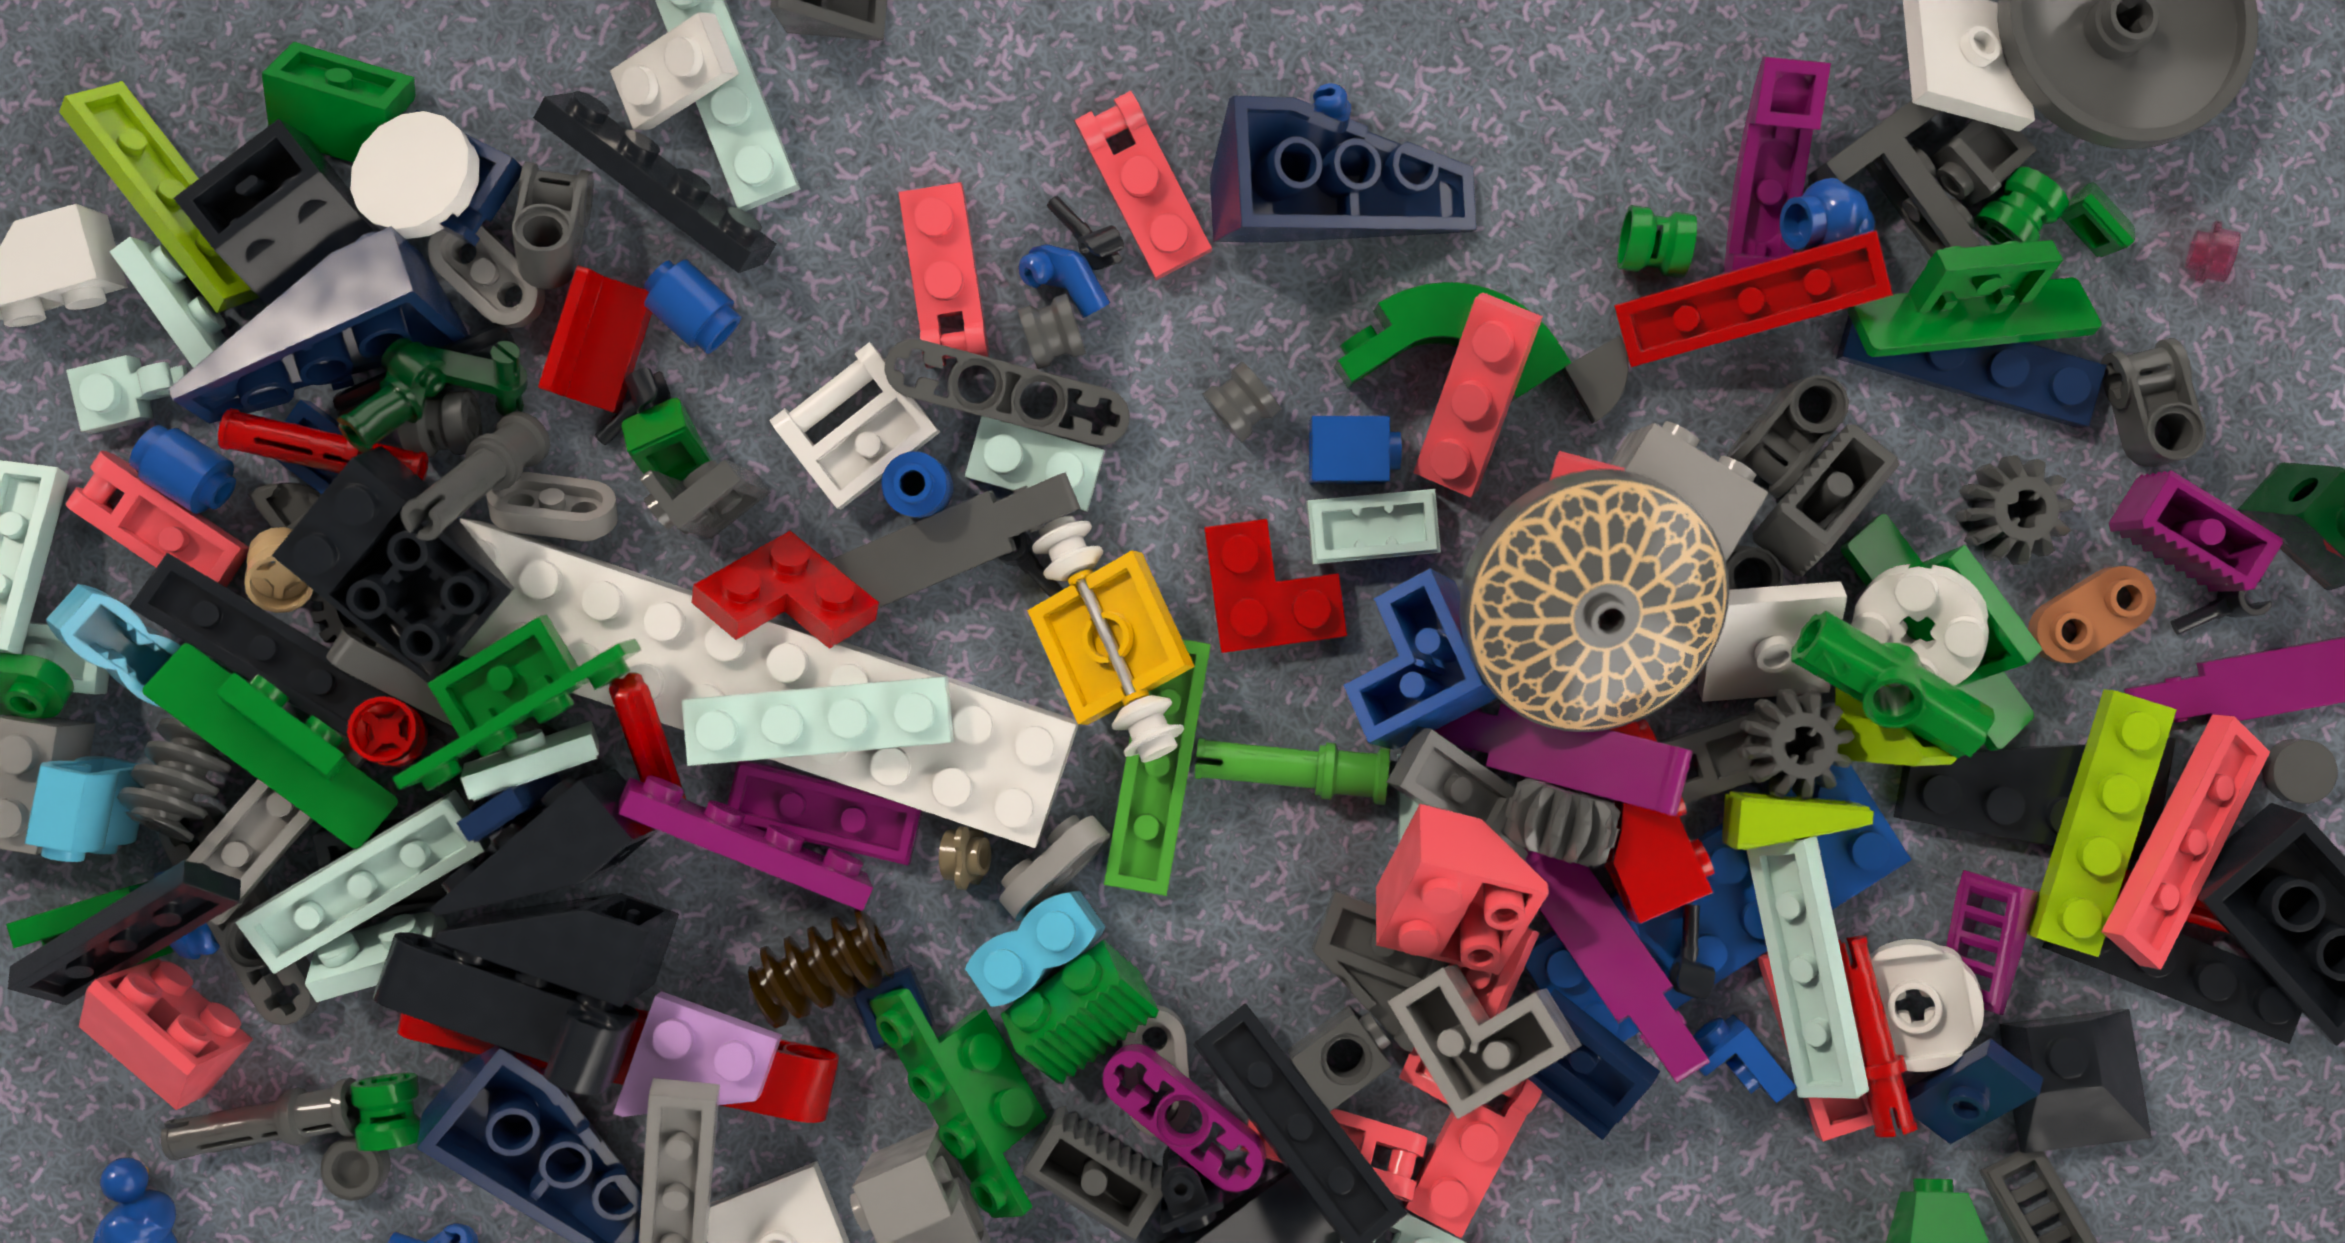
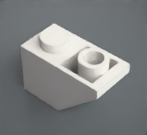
(57, 263)

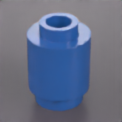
(691, 305)
(183, 469)
(937, 488)

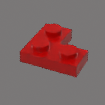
(788, 579)
(1254, 607)

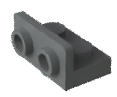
(706, 499)

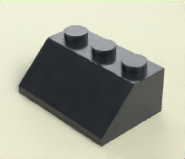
(2284, 902)

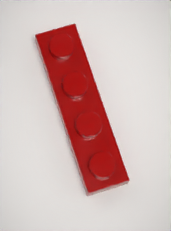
(1754, 298)

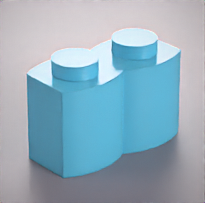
(111, 637)
(79, 808)
(1045, 939)

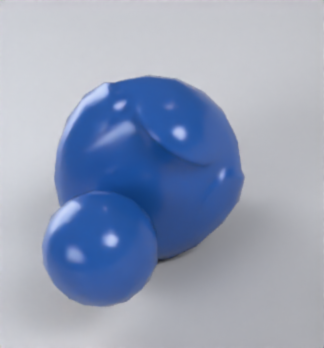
(1825, 215)
(141, 1213)

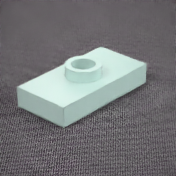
(1373, 526)
(530, 759)

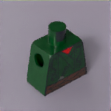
(2309, 527)

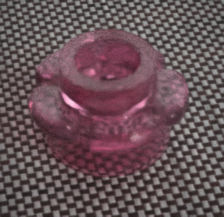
(2213, 253)

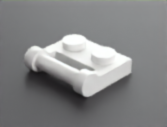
(864, 444)

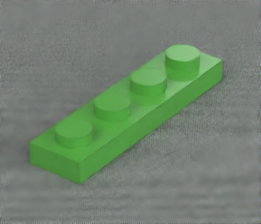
(1155, 790)

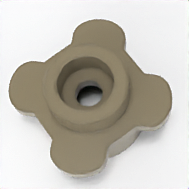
(964, 856)

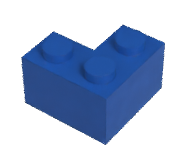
(1431, 676)

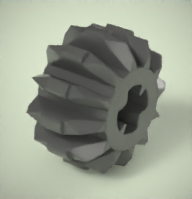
(2009, 485)
(1810, 761)
(1561, 822)

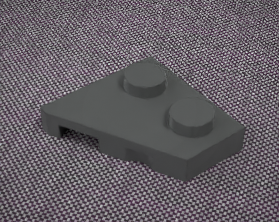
(1369, 971)

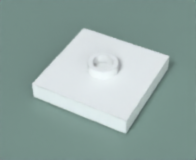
(1961, 62)
(1758, 641)
(780, 1210)

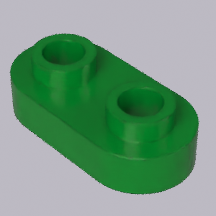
(32, 686)

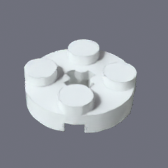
(1943, 597)
(1950, 983)

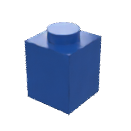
(1352, 450)

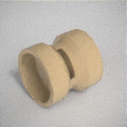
(269, 583)

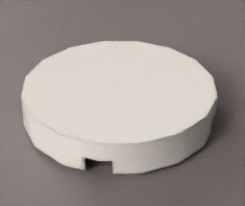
(414, 174)

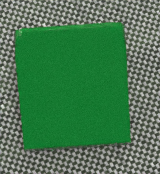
(2098, 221)
(665, 440)

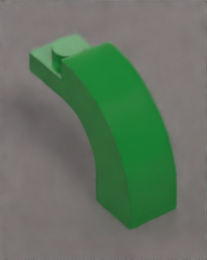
(1437, 316)

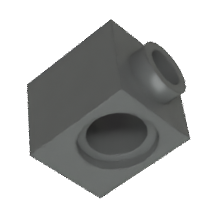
(1335, 1084)

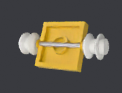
(1109, 638)

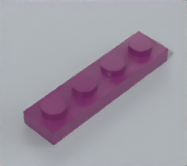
(722, 831)

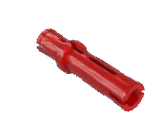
(300, 444)
(1877, 1048)

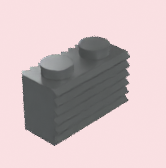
(1826, 499)
(1095, 1174)

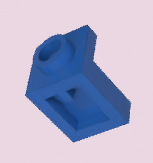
(1751, 1060)

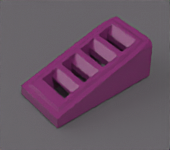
(2014, 927)

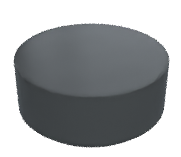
(2300, 771)
(353, 1172)

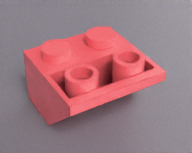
(1456, 893)
(163, 1029)

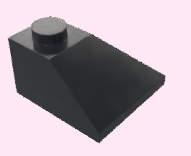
(2088, 1085)

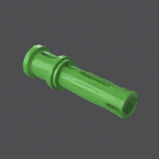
(1325, 770)

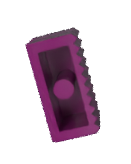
(2195, 532)

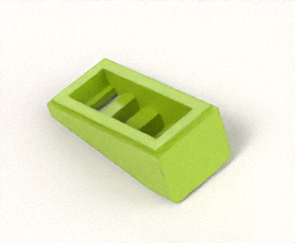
(1766, 819)

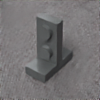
(1906, 179)

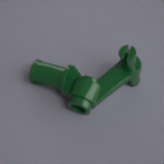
(421, 372)

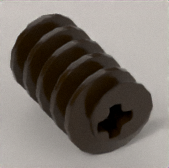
(820, 969)

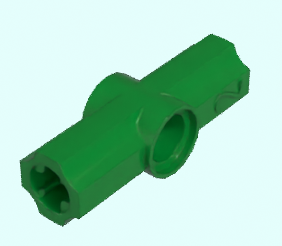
(1921, 702)

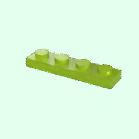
(150, 177)
(2101, 821)

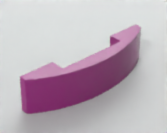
(1773, 156)

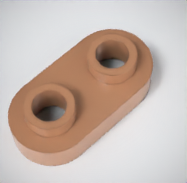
(2094, 612)

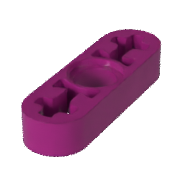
(1185, 1145)

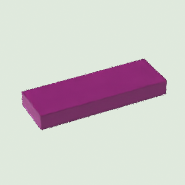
(825, 811)

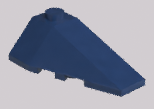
(1313, 177)
(325, 329)
(531, 1149)

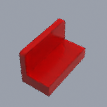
(596, 340)

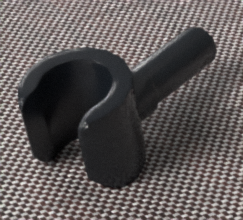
(1097, 247)
(646, 392)
(1030, 565)
(2227, 604)
(1686, 973)

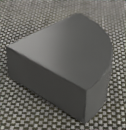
(1599, 378)
(284, 503)

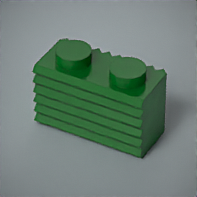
(1079, 1012)

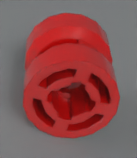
(378, 723)

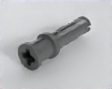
(489, 463)
(290, 1118)

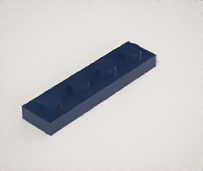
(2005, 375)

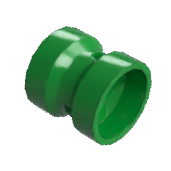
(2026, 205)
(1657, 241)
(386, 1111)

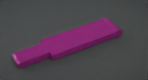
(2256, 683)
(1591, 762)
(1615, 961)

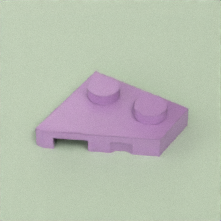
(697, 1046)

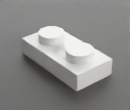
(674, 71)

